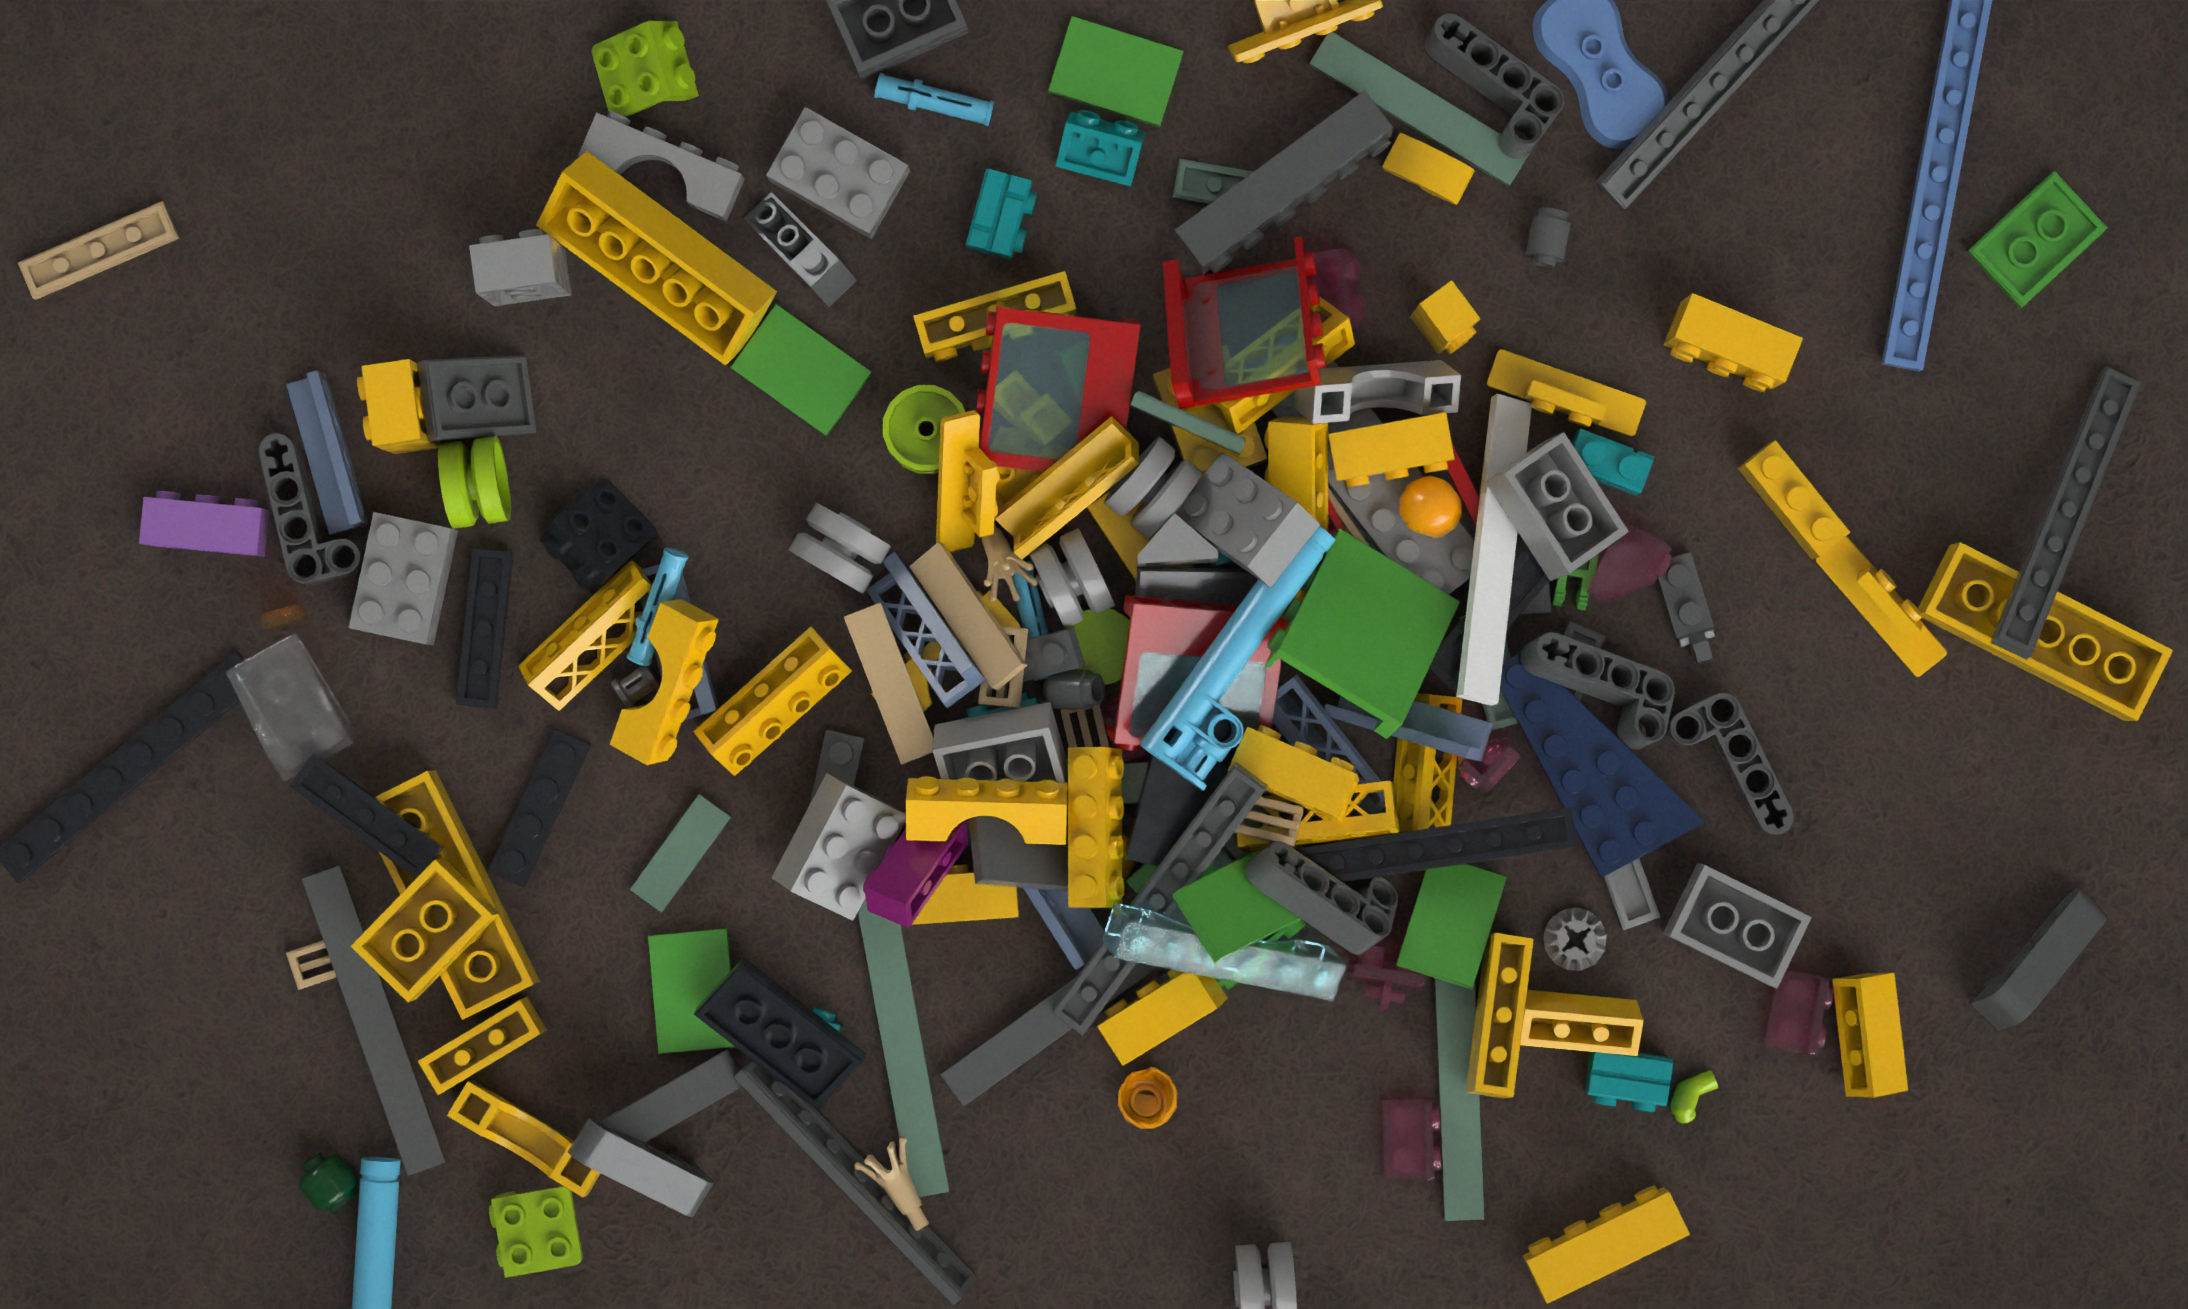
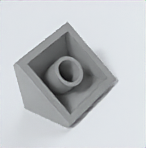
(1176, 545)

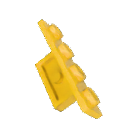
(1290, 20)
(1567, 393)
(964, 484)
(1882, 607)

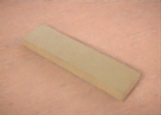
(98, 250)
(968, 616)
(890, 683)

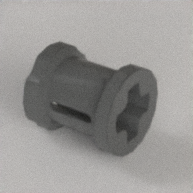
(636, 685)

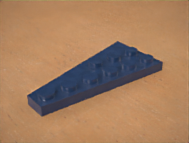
(1614, 796)

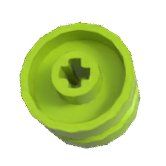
(902, 424)
(474, 482)

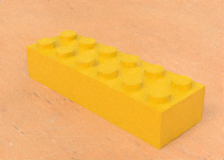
(655, 257)
(2076, 646)
(496, 960)

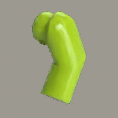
(1687, 1095)

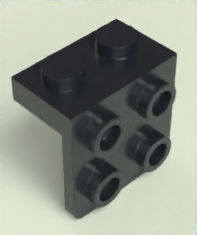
(597, 535)

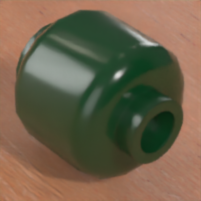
(327, 1181)

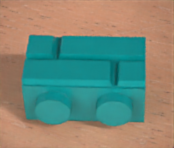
(1000, 215)
(1613, 462)
(1630, 1078)

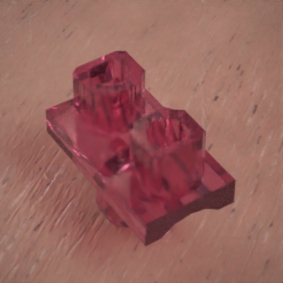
(1370, 969)

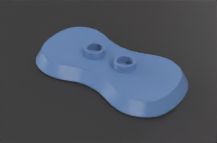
(1612, 86)

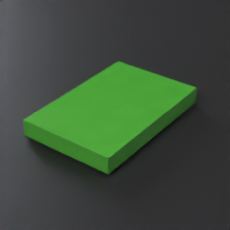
(1115, 71)
(2037, 239)
(801, 370)
(1230, 911)
(1451, 923)
(683, 975)

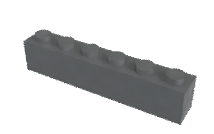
(1284, 183)

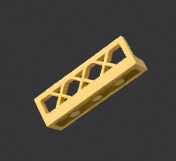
(1336, 340)
(1069, 486)
(580, 634)
(1418, 773)
(1330, 830)

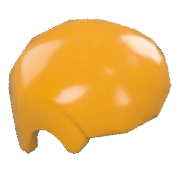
(1430, 506)
(1147, 1110)

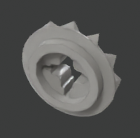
(1556, 938)

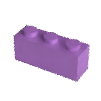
(204, 524)

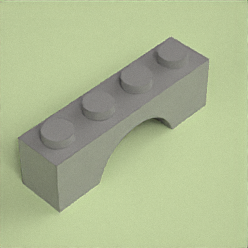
(709, 184)
(1409, 386)

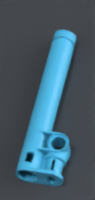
(1195, 705)
(376, 1233)

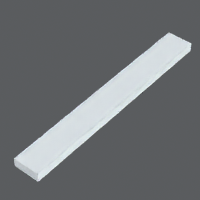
(1492, 558)

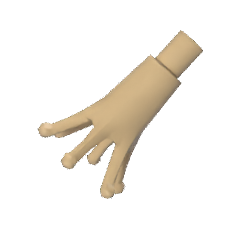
(1003, 564)
(897, 1183)

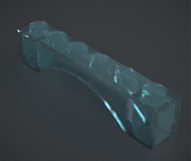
(1282, 965)

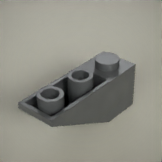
(800, 249)

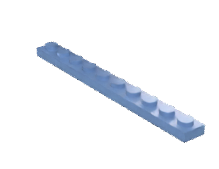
(1936, 184)

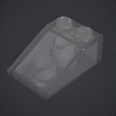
(290, 706)

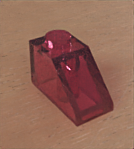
(1629, 565)

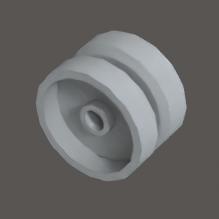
(1158, 492)
(839, 548)
(1071, 578)
(1267, 1286)

